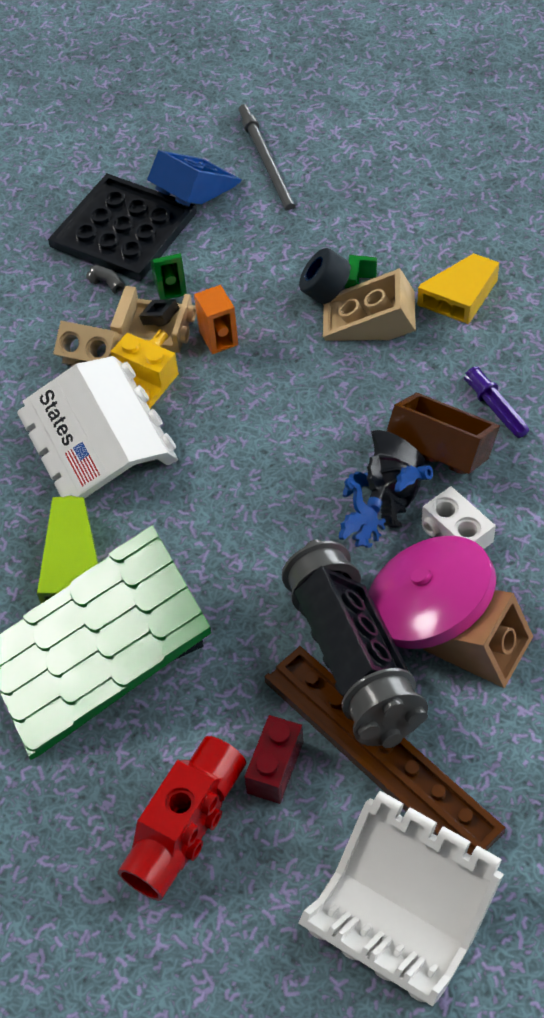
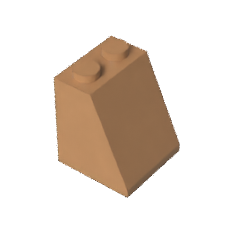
(492, 643)

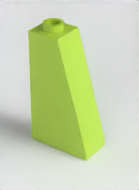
(67, 547)

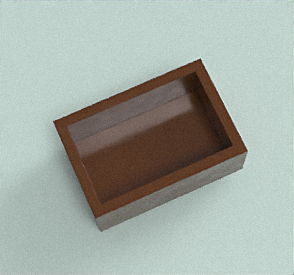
(443, 432)

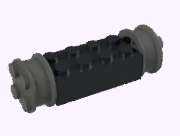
(354, 644)

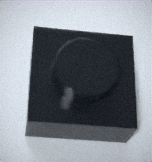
(159, 312)

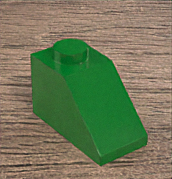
(169, 276)

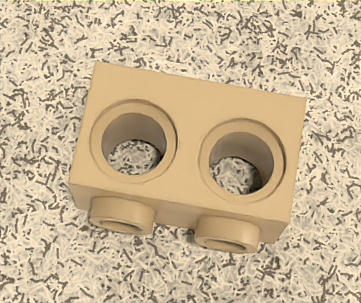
(89, 341)

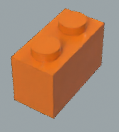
(216, 319)

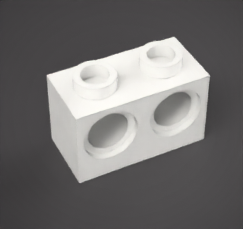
(460, 519)

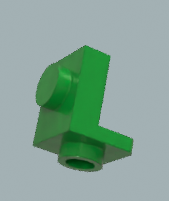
(361, 268)

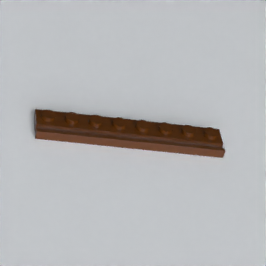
(396, 770)

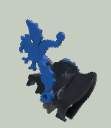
(394, 481)

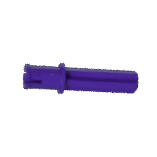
(489, 393)

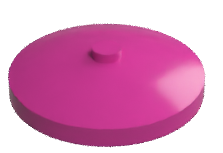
(433, 591)

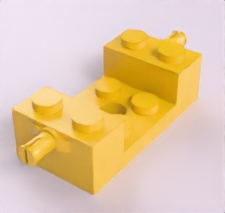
(152, 364)

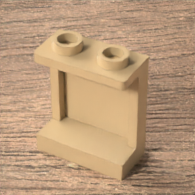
(128, 320)

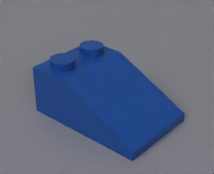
(189, 178)

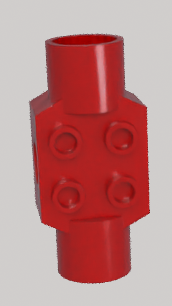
(179, 816)

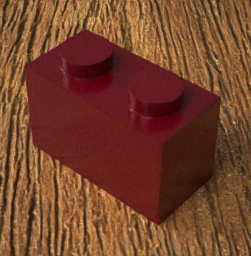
(274, 759)

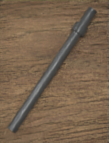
(252, 126)

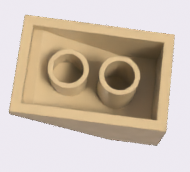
(372, 310)

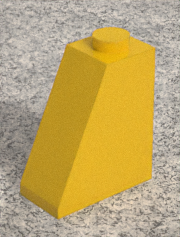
(460, 288)

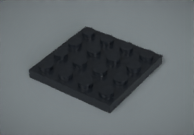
(122, 226)

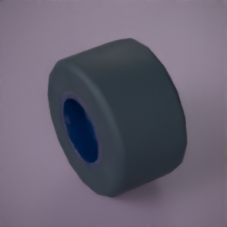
(324, 276)

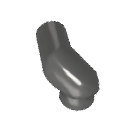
(109, 276)

